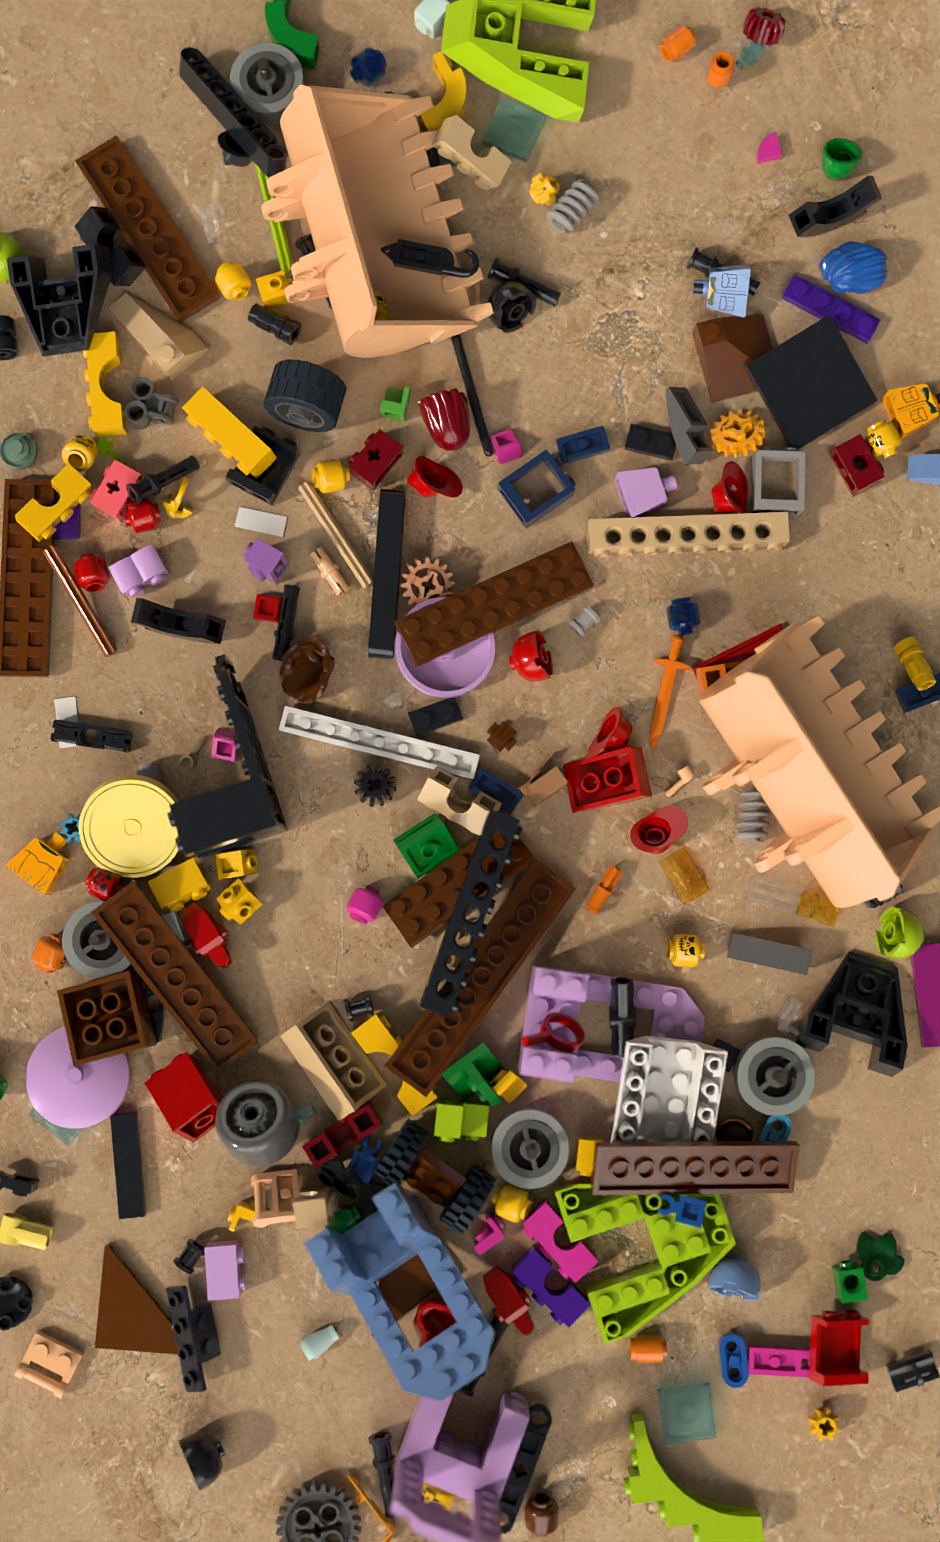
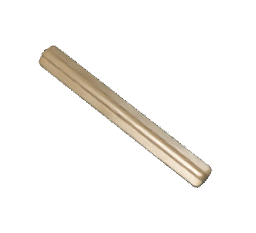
(335, 534)

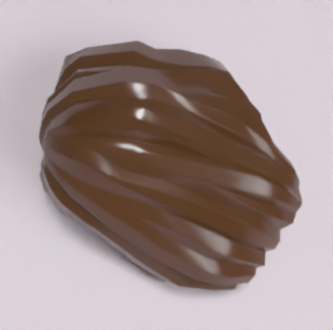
(306, 670)

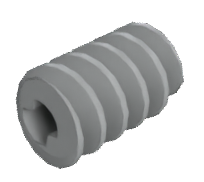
(571, 206)
(752, 817)

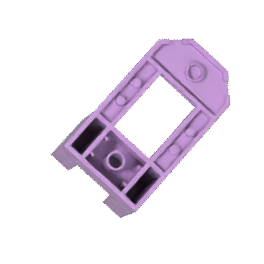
(563, 990)
(457, 1469)

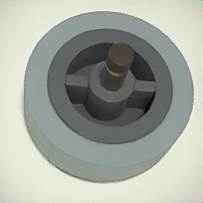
(266, 79)
(90, 947)
(774, 1075)
(529, 1148)

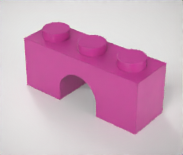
(574, 1258)

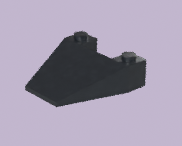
(62, 309)
(863, 1004)

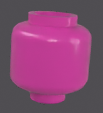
(364, 904)

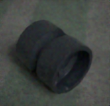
(8, 344)

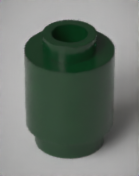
(345, 1218)

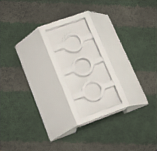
(668, 1090)

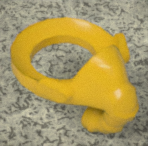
(171, 505)

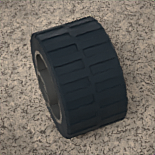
(305, 395)

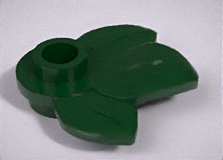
(882, 1253)

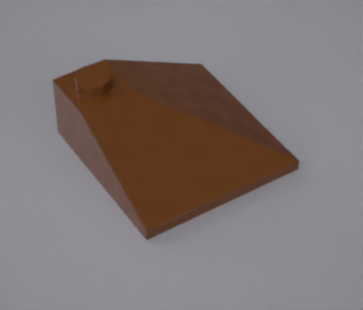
(724, 350)

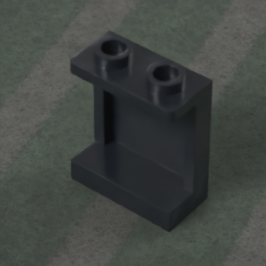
(271, 481)

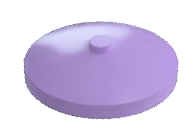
(449, 674)
(70, 1093)

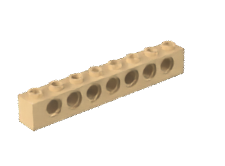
(774, 523)

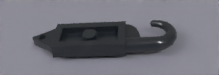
(428, 259)

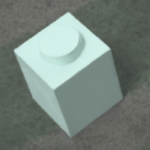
(430, 16)

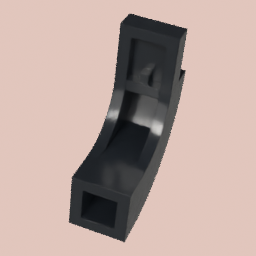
(824, 216)
(178, 623)

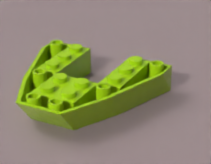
(485, 42)
(682, 1251)

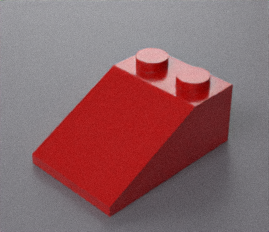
(607, 779)

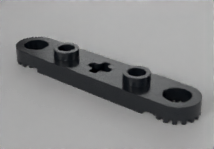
(527, 1453)

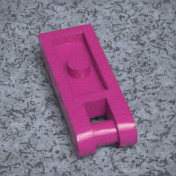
(778, 1361)

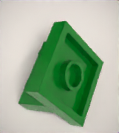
(426, 845)
(474, 1073)

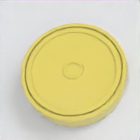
(128, 826)

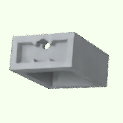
(793, 507)

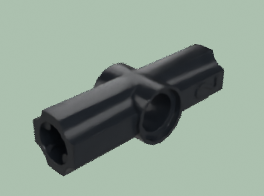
(621, 1014)

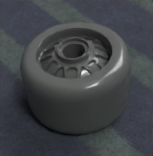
(257, 1123)

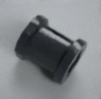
(359, 1007)
(189, 1256)

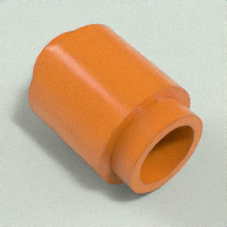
(677, 43)
(720, 69)
(647, 1348)

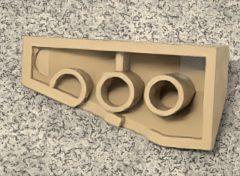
(162, 338)

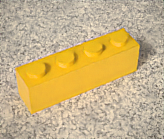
(229, 432)

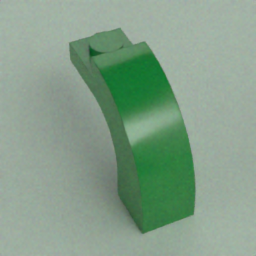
(301, 44)

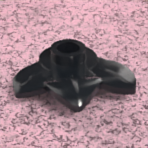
(334, 1174)

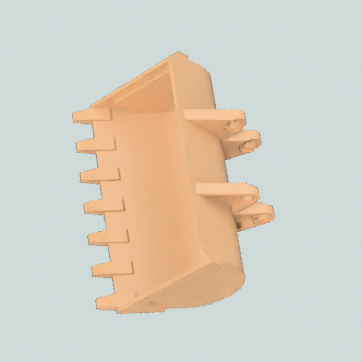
(363, 186)
(818, 769)

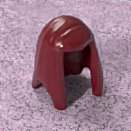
(446, 418)

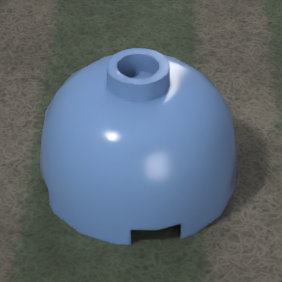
(735, 1278)

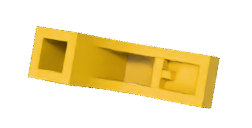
(455, 94)

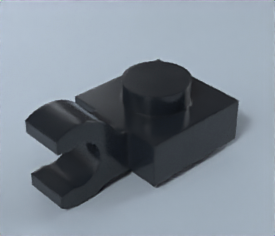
(18, 1184)

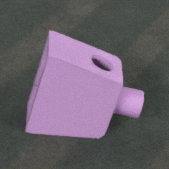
(643, 491)

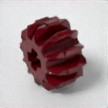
(764, 26)

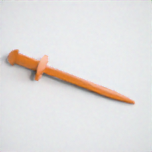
(671, 666)

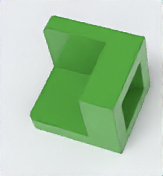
(395, 403)

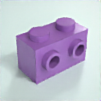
(265, 561)

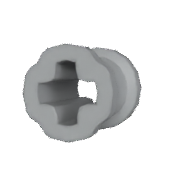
(583, 621)

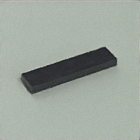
(128, 1165)

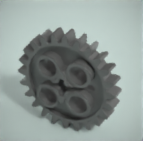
(314, 1501)

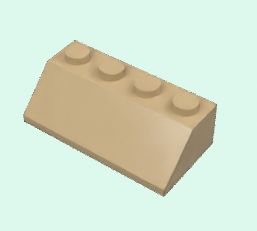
(333, 1061)

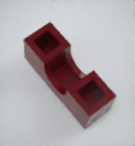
(342, 1134)

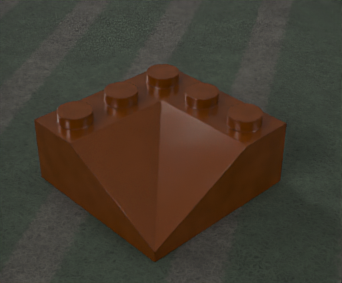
(106, 1017)

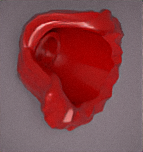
(432, 1319)

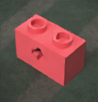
(114, 502)

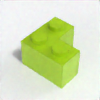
(461, 1118)

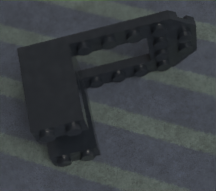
(237, 811)

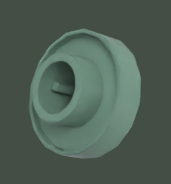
(18, 451)

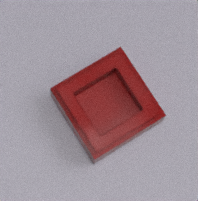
(267, 608)

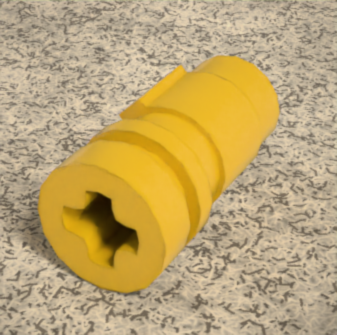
(916, 665)

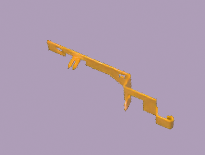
(385, 1520)

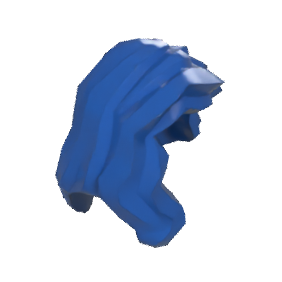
(854, 268)

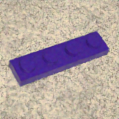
(822, 303)

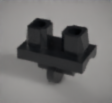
(913, 1371)

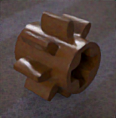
(501, 736)

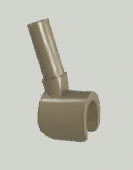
(193, 754)

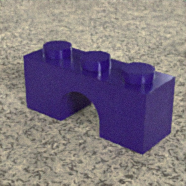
(565, 1303)

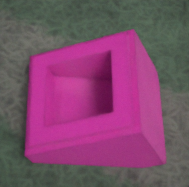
(506, 446)
(224, 746)

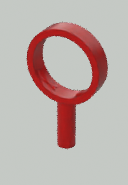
(546, 1035)

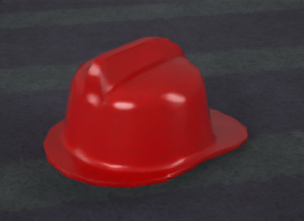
(433, 479)
(731, 491)
(612, 735)
(659, 829)

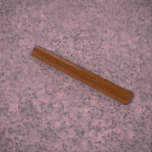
(80, 600)

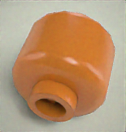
(49, 953)

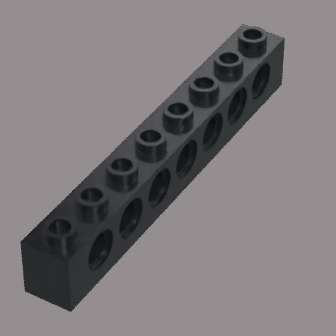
(447, 1003)

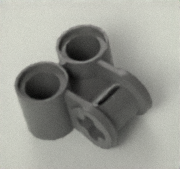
(155, 405)

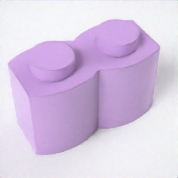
(139, 570)

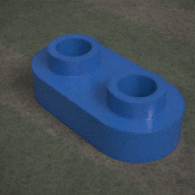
(733, 1358)

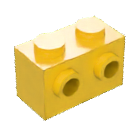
(180, 886)

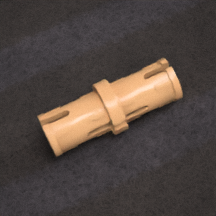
(330, 571)

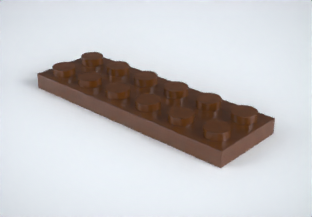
(431, 899)

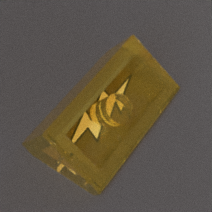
(683, 876)

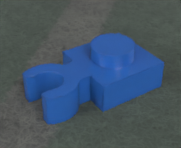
(363, 1162)
(687, 1210)

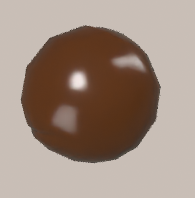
(735, 1129)

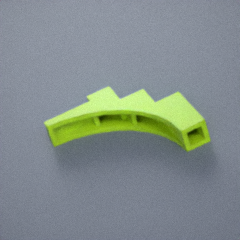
(679, 1505)

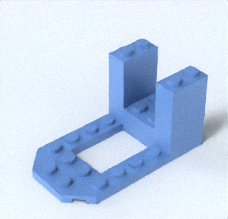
(376, 1247)

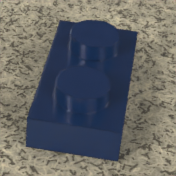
(582, 445)
(912, 699)
(497, 789)

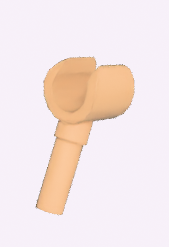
(685, 775)

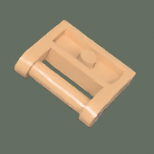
(283, 1191)
(53, 1356)

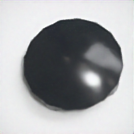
(15, 1302)

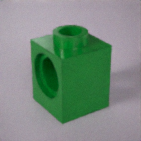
(857, 1290)

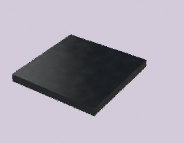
(811, 383)

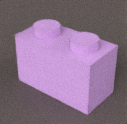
(224, 1269)

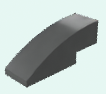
(687, 426)
(769, 953)

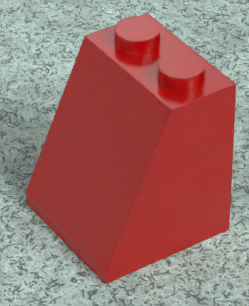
(186, 1096)

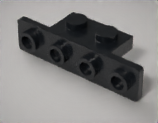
(194, 1336)

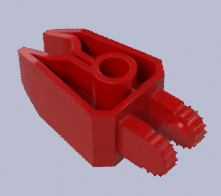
(207, 936)
(509, 1300)

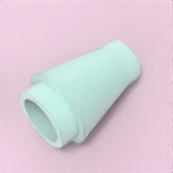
(318, 1342)

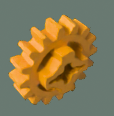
(738, 433)

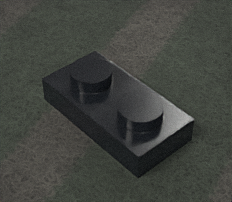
(650, 442)
(435, 716)

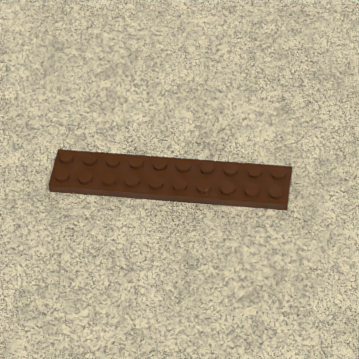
(501, 952)

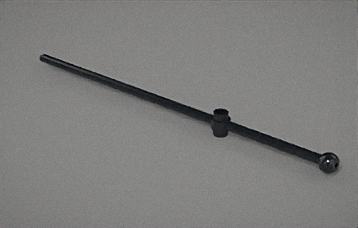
(470, 390)

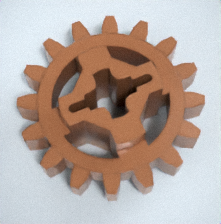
(429, 574)

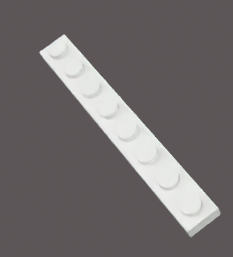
(378, 742)

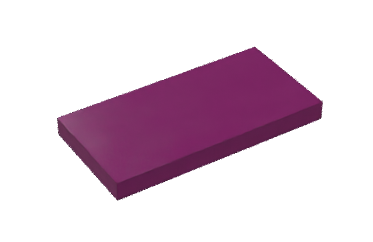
(927, 992)

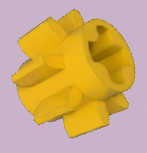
(544, 189)
(826, 1430)

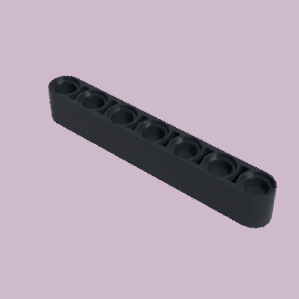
(232, 112)
(386, 573)

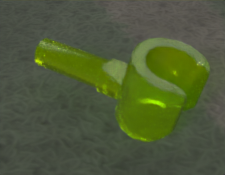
(104, 448)

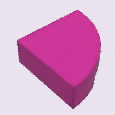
(769, 149)

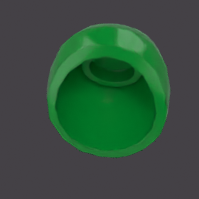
(840, 158)

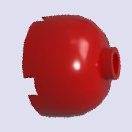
(531, 658)

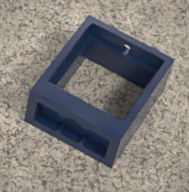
(517, 504)

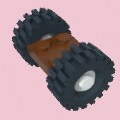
(442, 1184)

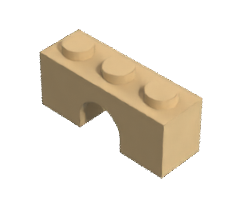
(454, 143)
(441, 796)
(314, 1207)

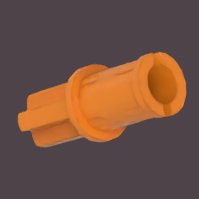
(604, 889)

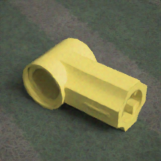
(18, 1230)

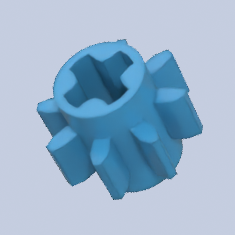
(67, 828)

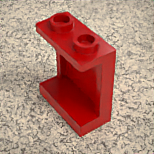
(836, 1349)

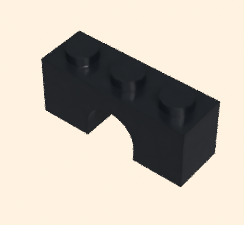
(99, 228)

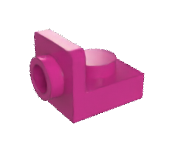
(487, 1238)

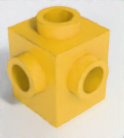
(238, 902)

